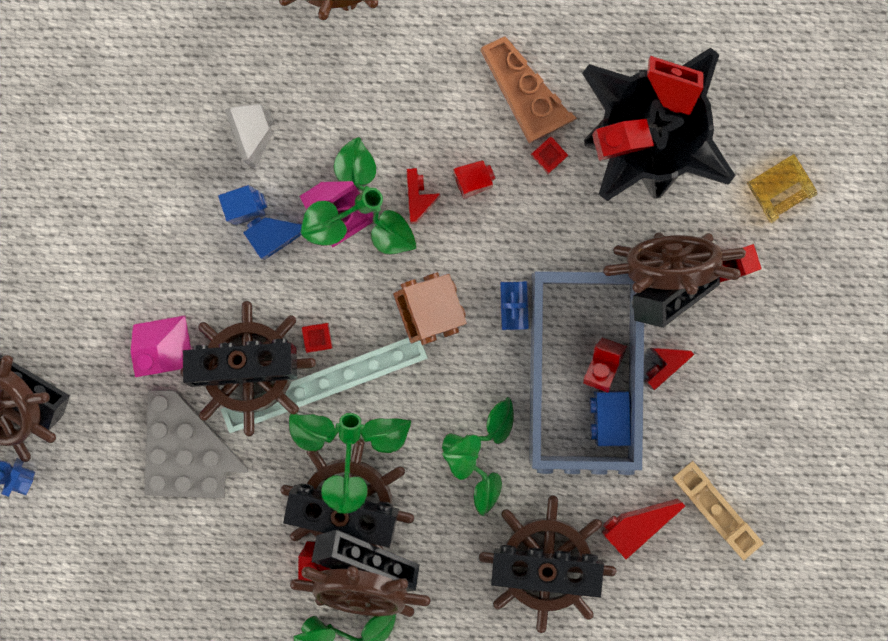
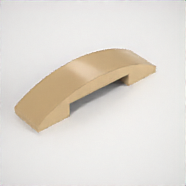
(717, 511)

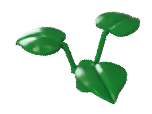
(324, 226)
(312, 432)
(463, 452)
(376, 629)

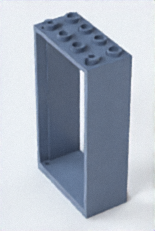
(574, 464)

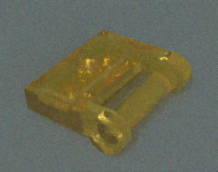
(777, 180)

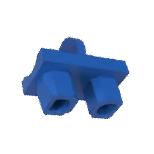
(514, 305)
(15, 478)

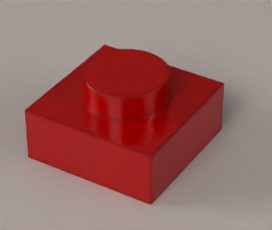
(549, 155)
(317, 337)

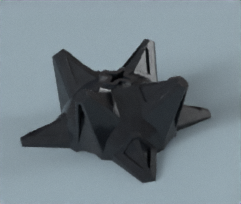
(682, 140)

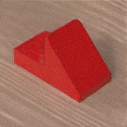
(418, 203)
(672, 361)
(604, 364)

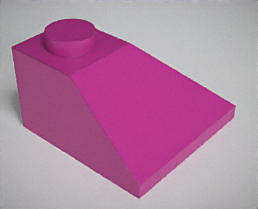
(343, 197)
(159, 346)

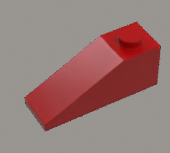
(636, 527)

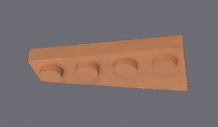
(530, 100)

